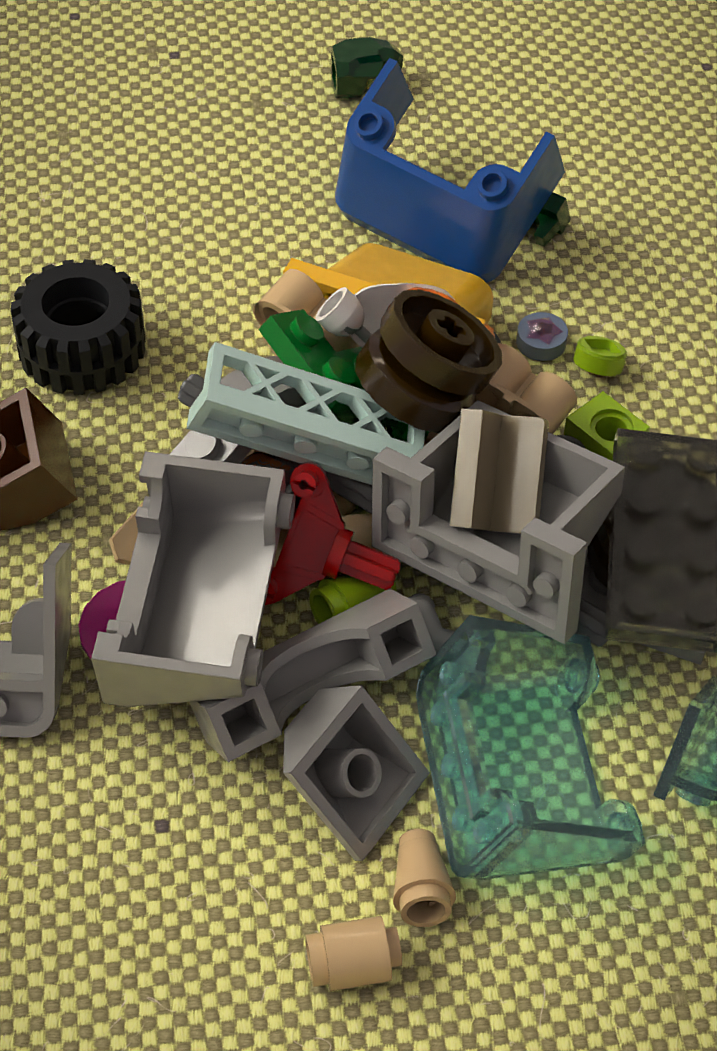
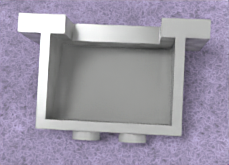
(521, 575)

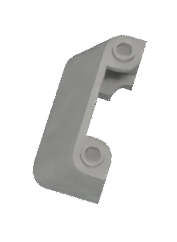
(194, 583)

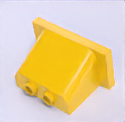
(379, 264)

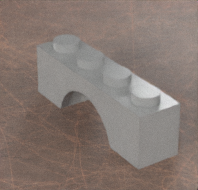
(357, 645)

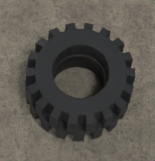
(78, 326)

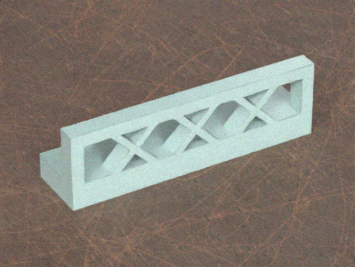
(267, 424)

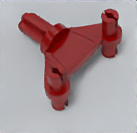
(321, 544)

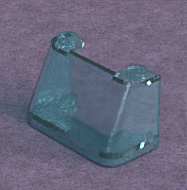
(514, 756)

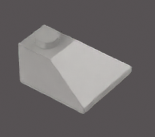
(350, 766)

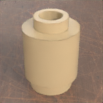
(353, 953)

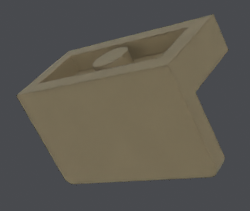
(498, 471)

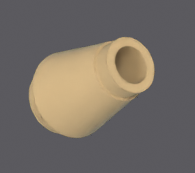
(422, 881)

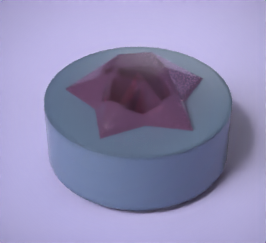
(542, 336)

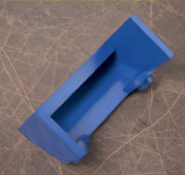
(426, 214)

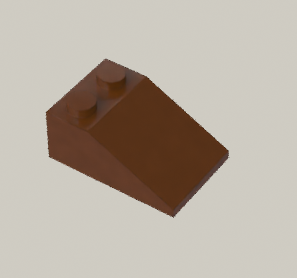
(33, 462)

